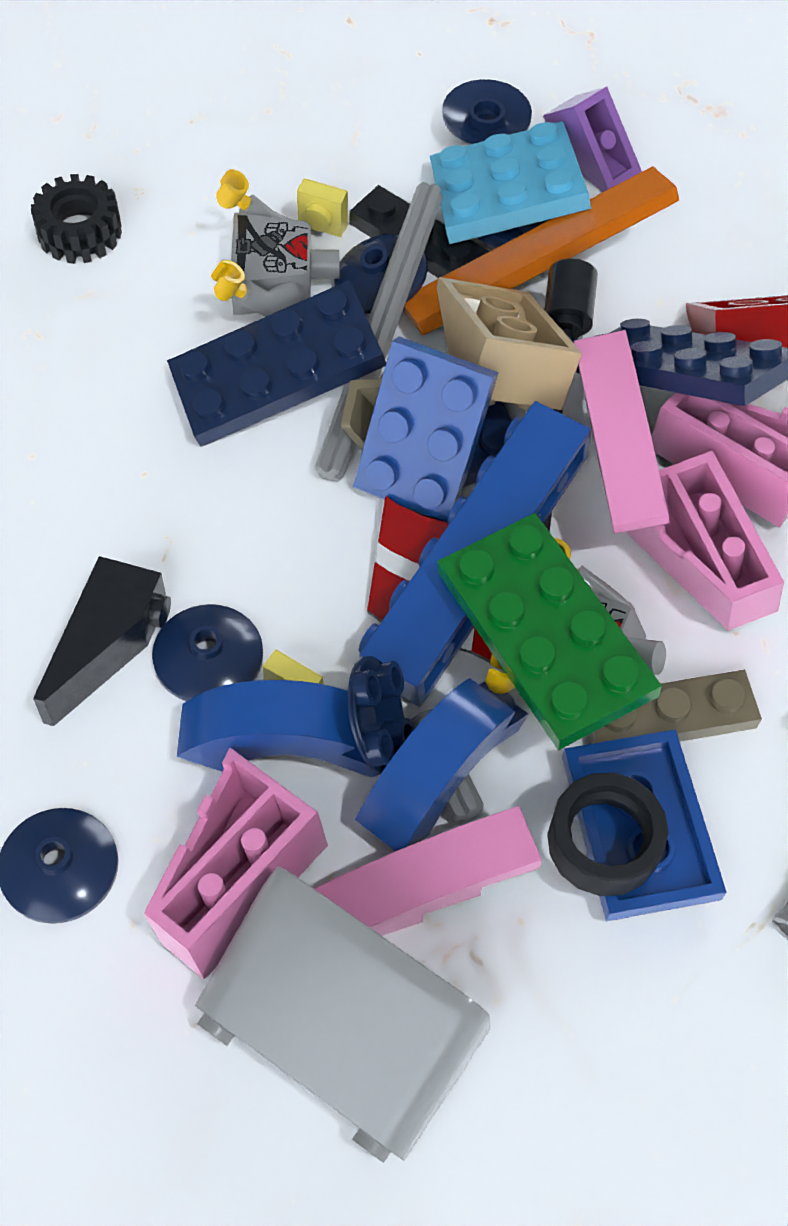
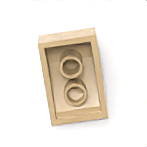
(510, 336)

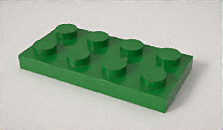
(548, 631)

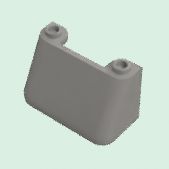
(343, 1013)

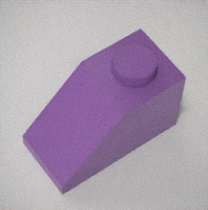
(597, 138)

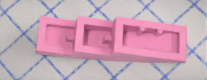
(621, 433)
(436, 872)

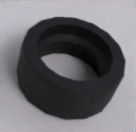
(621, 793)

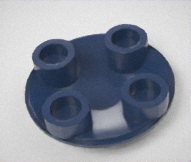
(377, 710)

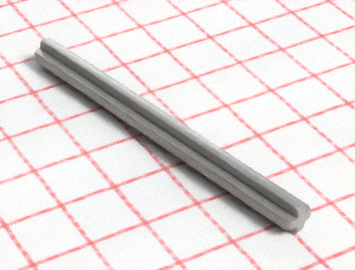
(385, 315)

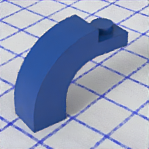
(270, 720)
(436, 761)

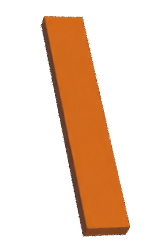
(553, 241)

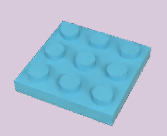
(509, 181)

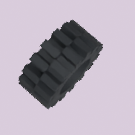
(74, 199)

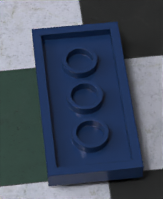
(275, 363)
(703, 364)

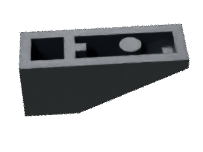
(103, 634)

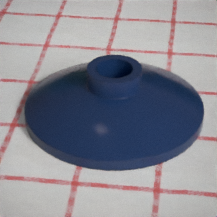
(485, 109)
(367, 265)
(191, 670)
(69, 887)

